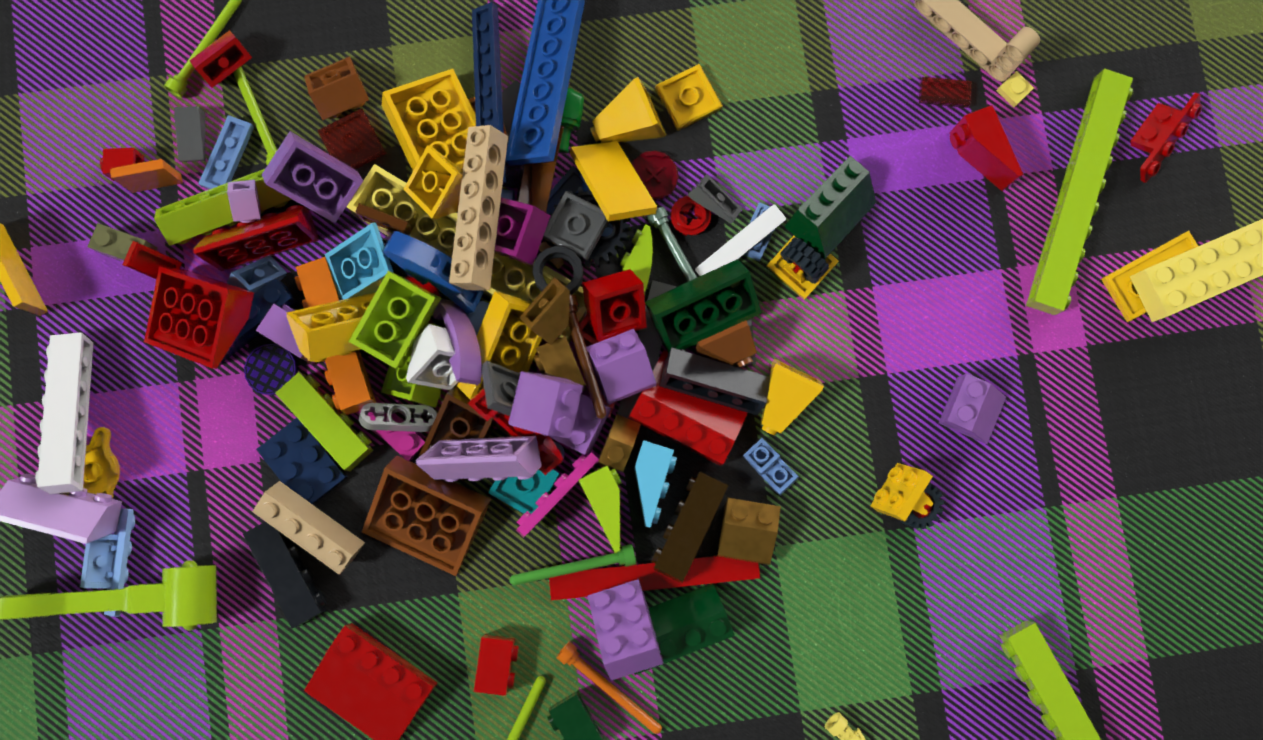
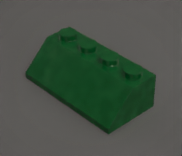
(834, 208)
(704, 306)
(689, 623)

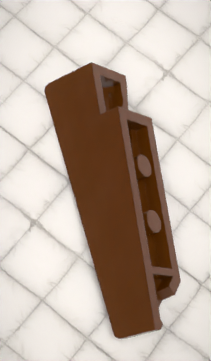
(537, 181)

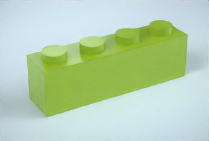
(324, 421)

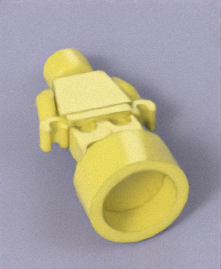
(838, 727)

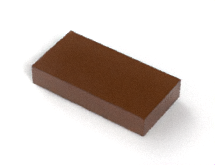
(383, 220)

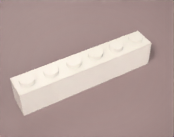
(65, 414)

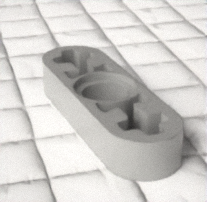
(390, 425)

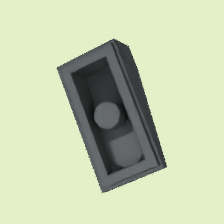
(190, 133)
(714, 198)

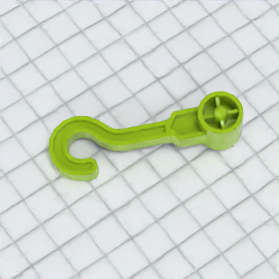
(184, 597)

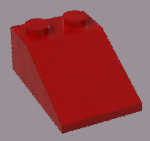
(986, 147)

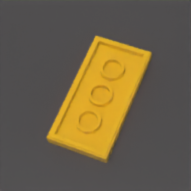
(613, 181)
(16, 278)
(1119, 281)

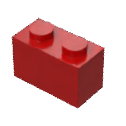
(220, 59)
(495, 665)

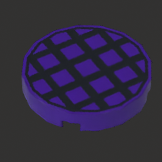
(269, 368)

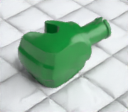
(571, 117)

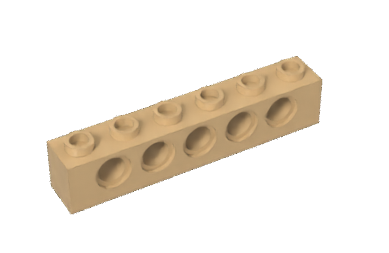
(478, 208)

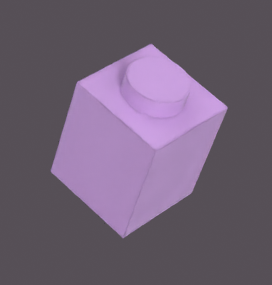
(244, 201)

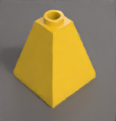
(628, 117)
(435, 184)
(787, 396)

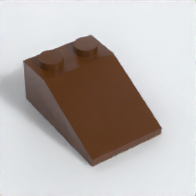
(457, 421)

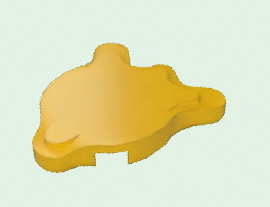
(101, 465)

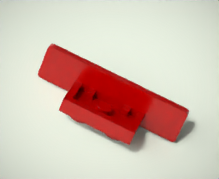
(1161, 132)

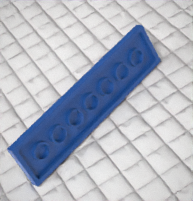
(544, 82)

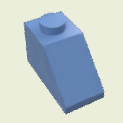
(257, 274)

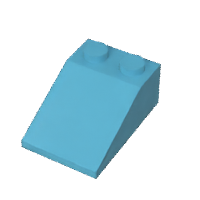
(359, 263)

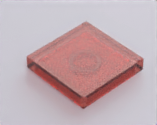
(352, 140)

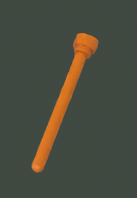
(571, 656)

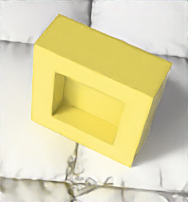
(1015, 89)

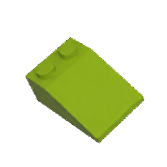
(604, 496)

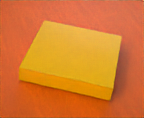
(688, 97)

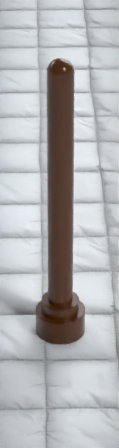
(585, 359)

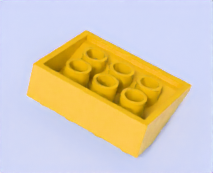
(431, 114)

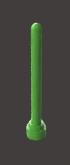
(624, 556)

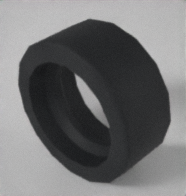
(558, 252)

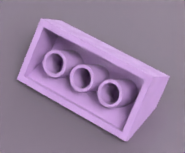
(482, 459)
(67, 515)

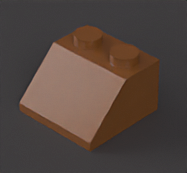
(336, 89)

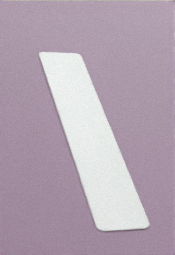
(743, 240)

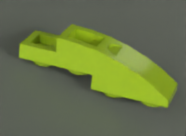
(641, 256)

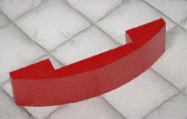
(548, 451)

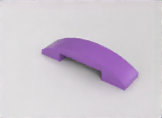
(467, 356)

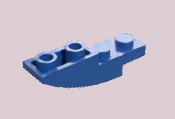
(429, 266)

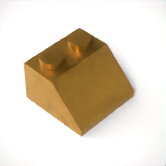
(559, 361)
(748, 531)

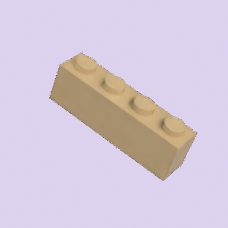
(308, 527)

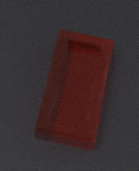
(945, 92)

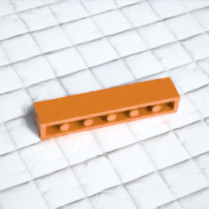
(344, 372)

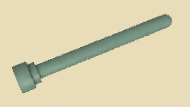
(660, 221)

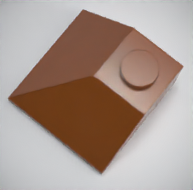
(729, 346)

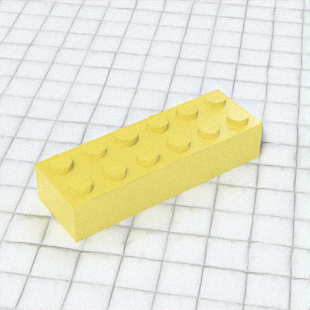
(1201, 272)

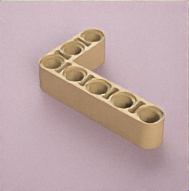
(977, 39)

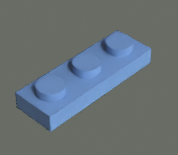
(226, 153)

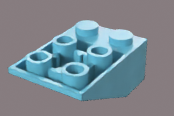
(650, 472)

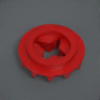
(679, 221)

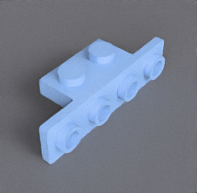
(107, 558)

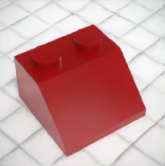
(615, 304)

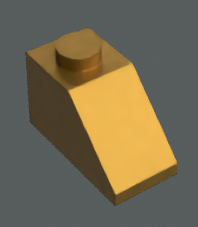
(549, 312)
(619, 443)

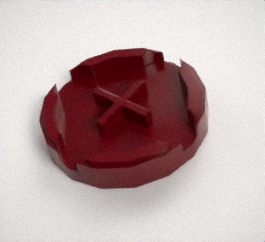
(657, 173)

